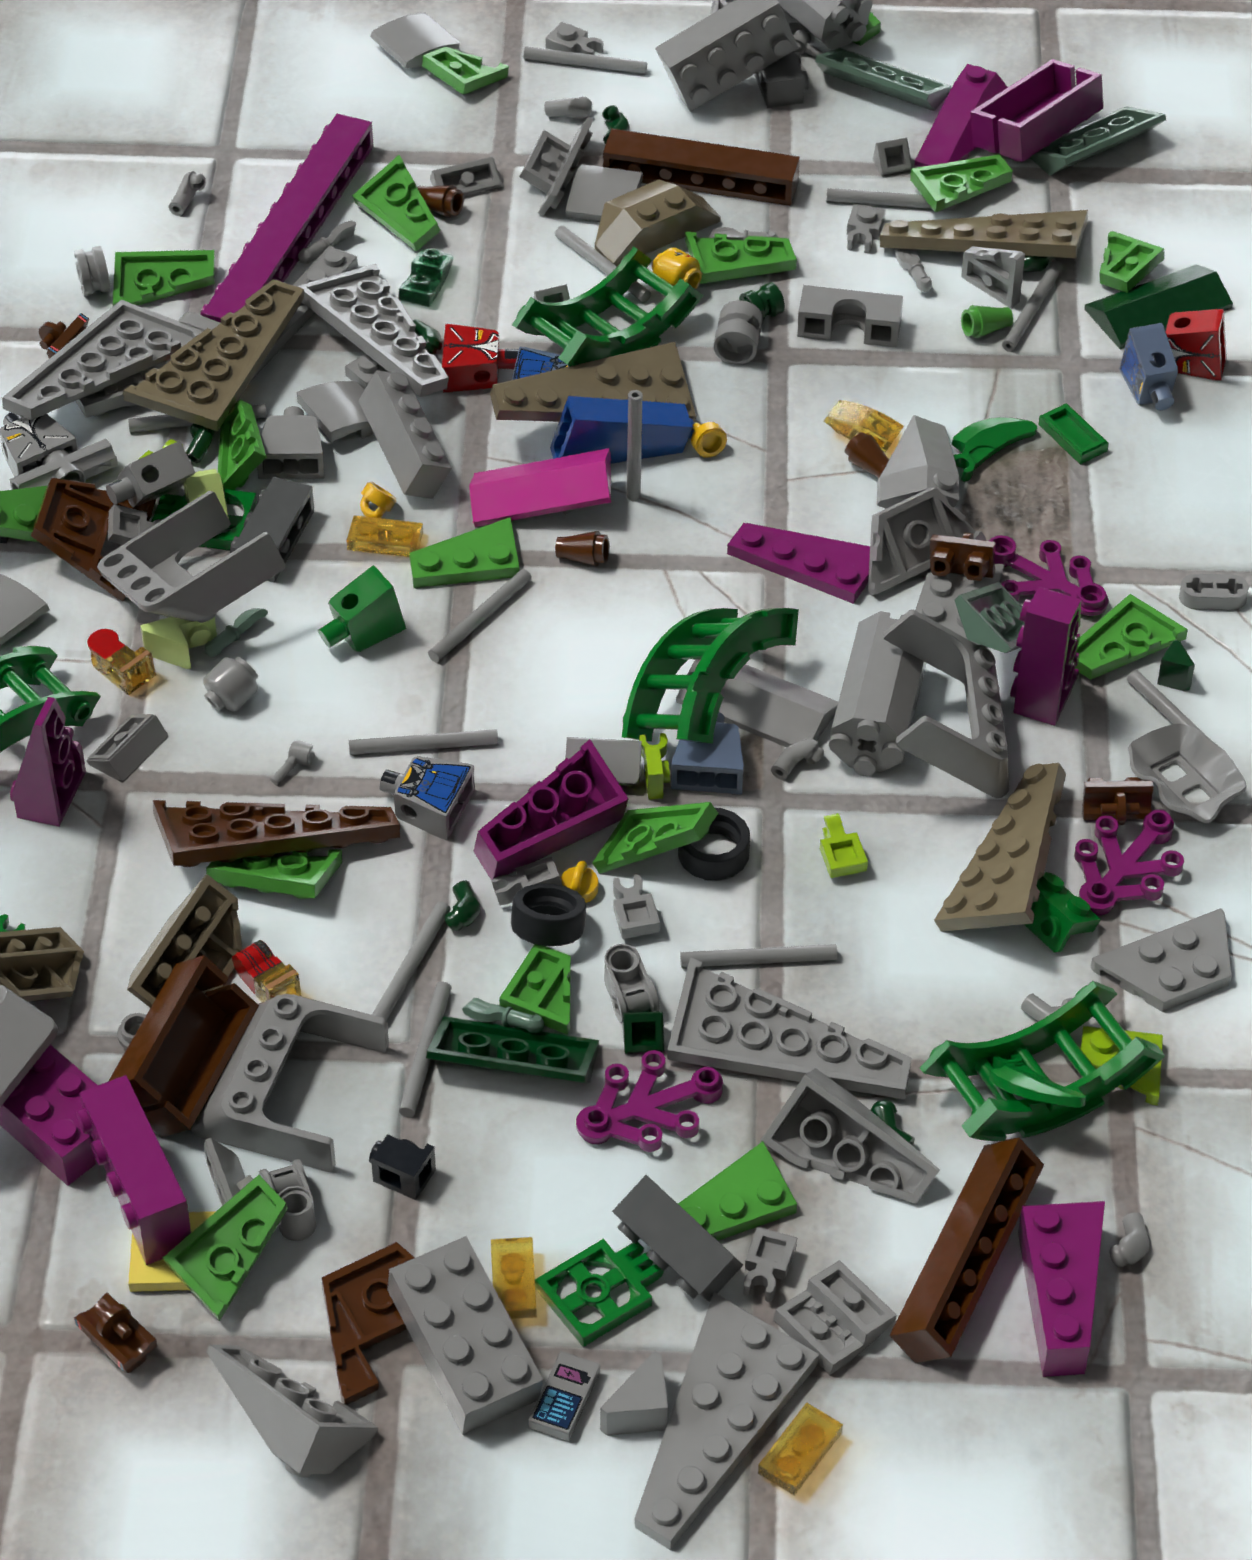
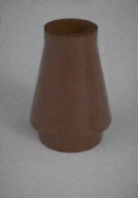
(443, 199)
(866, 454)
(585, 548)

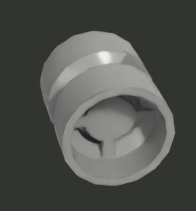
(738, 332)

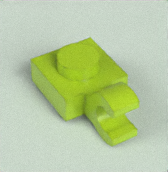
(655, 770)
(841, 851)

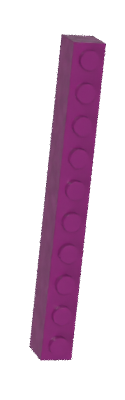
(296, 214)

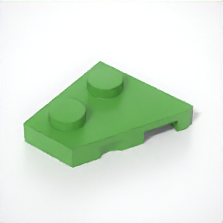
(462, 70)
(1128, 261)
(542, 987)

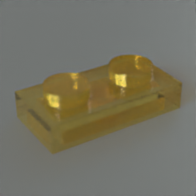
(384, 536)
(514, 1275)
(800, 1448)

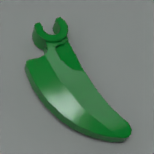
(986, 438)
(1024, 1082)

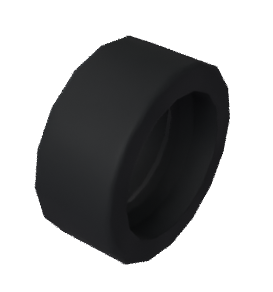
(724, 865)
(564, 920)

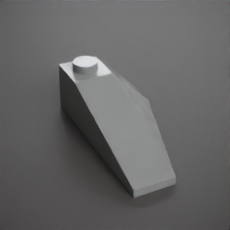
(919, 463)
(840, 1136)
(287, 1415)

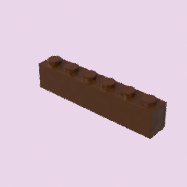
(705, 166)
(967, 1251)

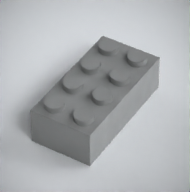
(726, 49)
(464, 1334)

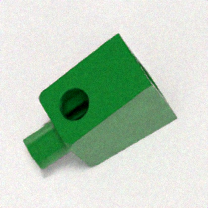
(364, 612)

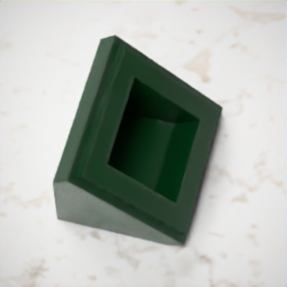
(1176, 668)
(643, 1032)

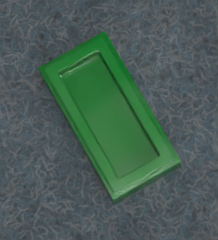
(1073, 433)

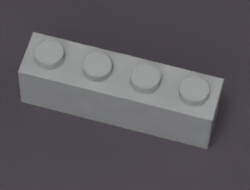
(404, 434)

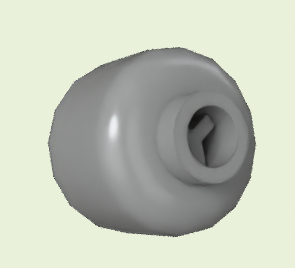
(230, 684)

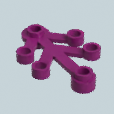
(1092, 595)
(1104, 892)
(645, 1106)

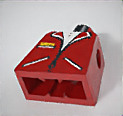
(1198, 342)
(474, 358)

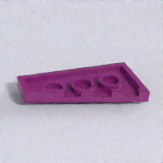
(812, 560)

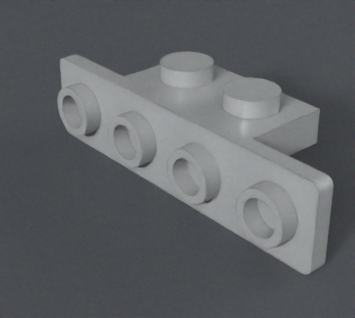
(551, 163)

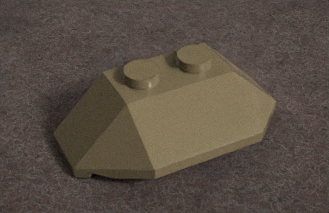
(650, 219)
(200, 926)
(39, 963)

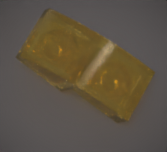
(852, 418)

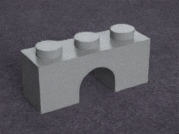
(826, 308)

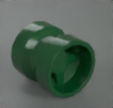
(767, 299)

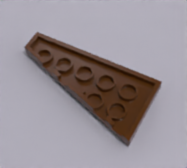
(264, 829)

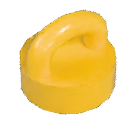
(708, 439)
(378, 496)
(581, 880)

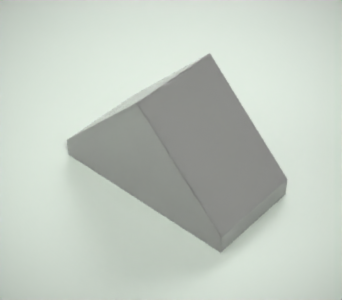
(639, 1402)

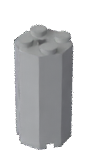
(831, 21)
(875, 699)

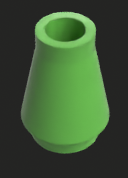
(983, 320)

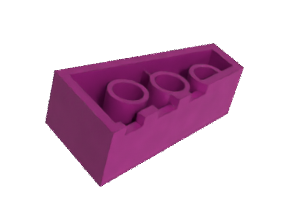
(1046, 655)
(553, 814)
(135, 1167)
(1061, 1273)

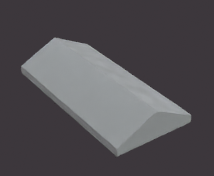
(772, 706)

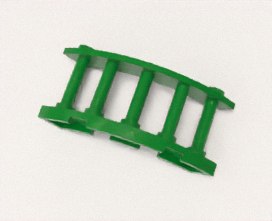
(560, 319)
(722, 647)
(32, 666)
(1006, 1114)

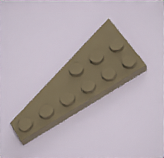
(1033, 234)
(218, 364)
(543, 396)
(1006, 866)

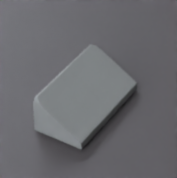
(469, 177)
(128, 746)
(621, 756)
(224, 1169)

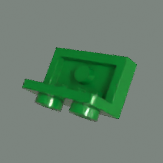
(1059, 913)

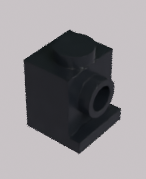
(402, 1165)

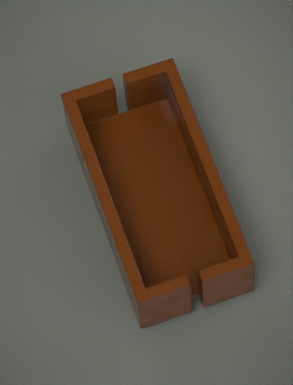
(185, 1044)

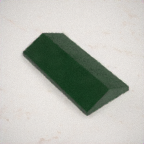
(1154, 301)
(514, 1049)

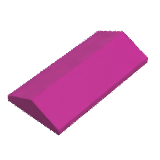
(541, 487)

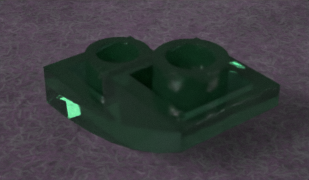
(427, 277)

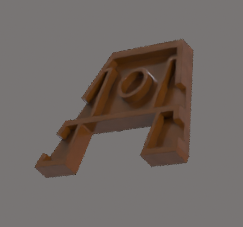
(75, 526)
(361, 1316)

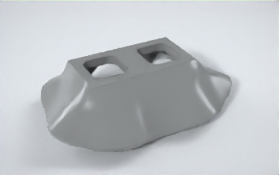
(1199, 757)

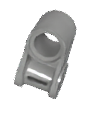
(629, 988)
(293, 1188)

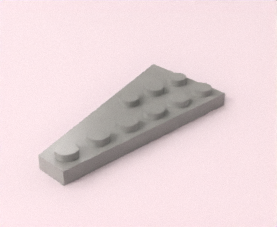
(377, 323)
(104, 353)
(767, 1036)
(727, 1400)

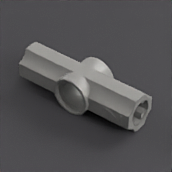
(73, 466)

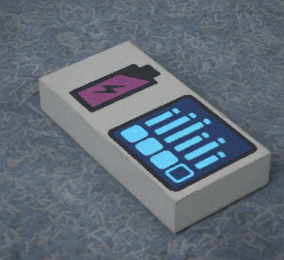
(564, 1396)

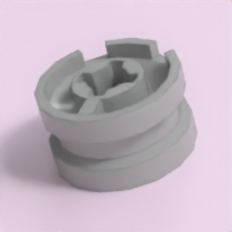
(92, 271)

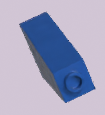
(603, 423)

